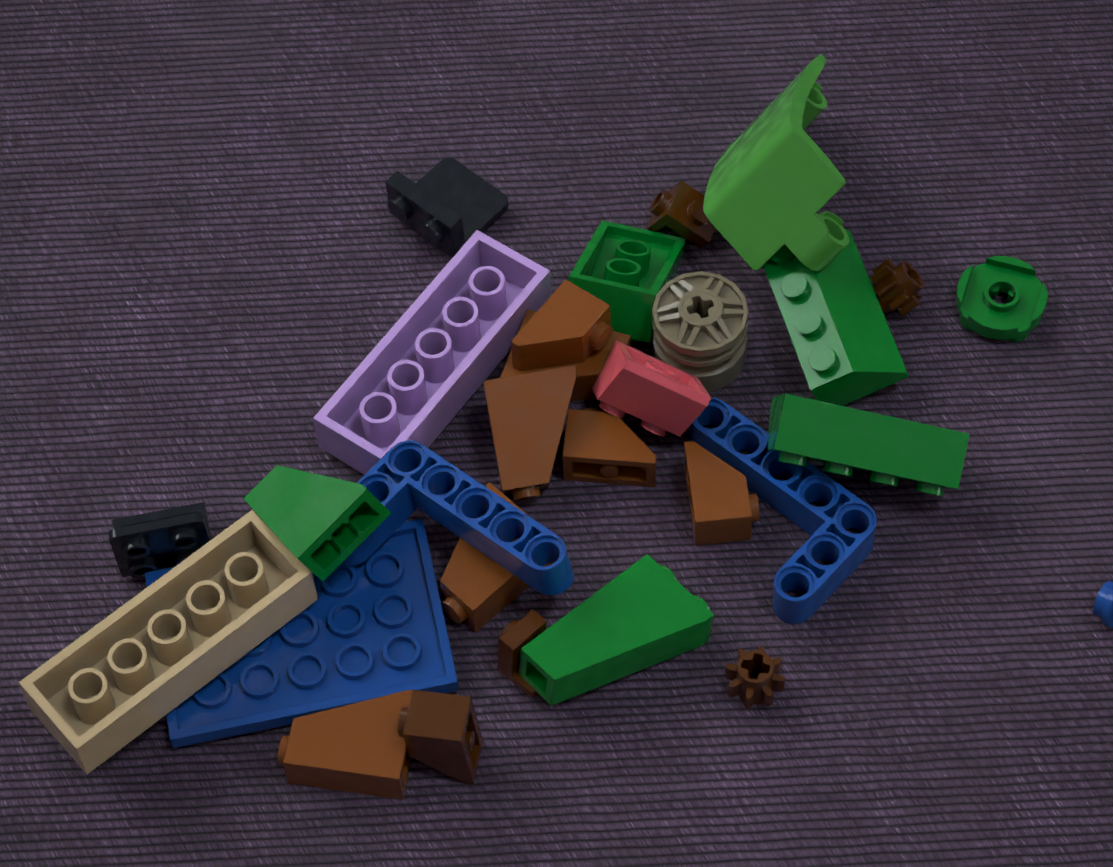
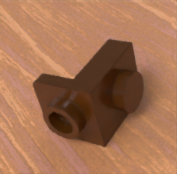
(683, 212)
(511, 640)

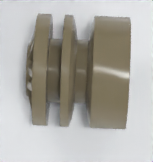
(701, 327)

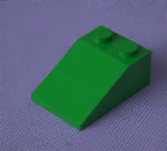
(627, 271)

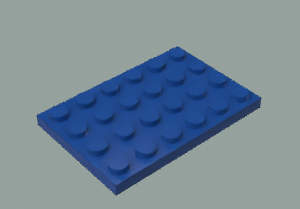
(363, 639)

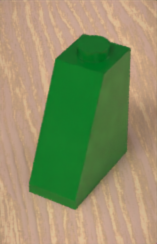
(316, 515)

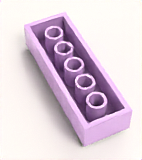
(433, 354)

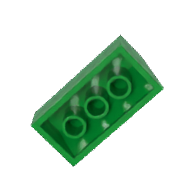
(836, 325)
(866, 442)

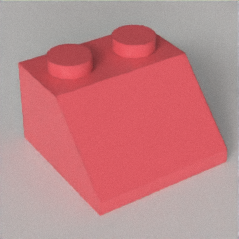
(650, 391)

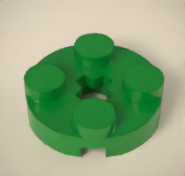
(996, 320)

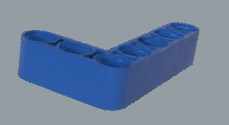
(417, 477)
(792, 499)

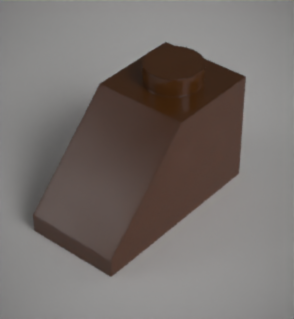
(443, 733)

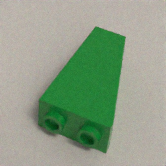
(616, 632)

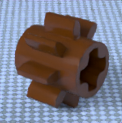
(897, 286)
(754, 664)

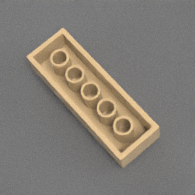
(169, 641)

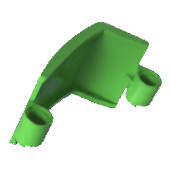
(777, 181)

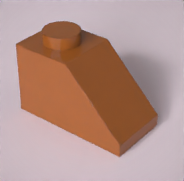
(562, 330)
(605, 451)
(717, 498)

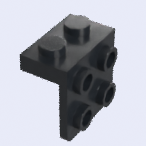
(445, 204)
(158, 538)

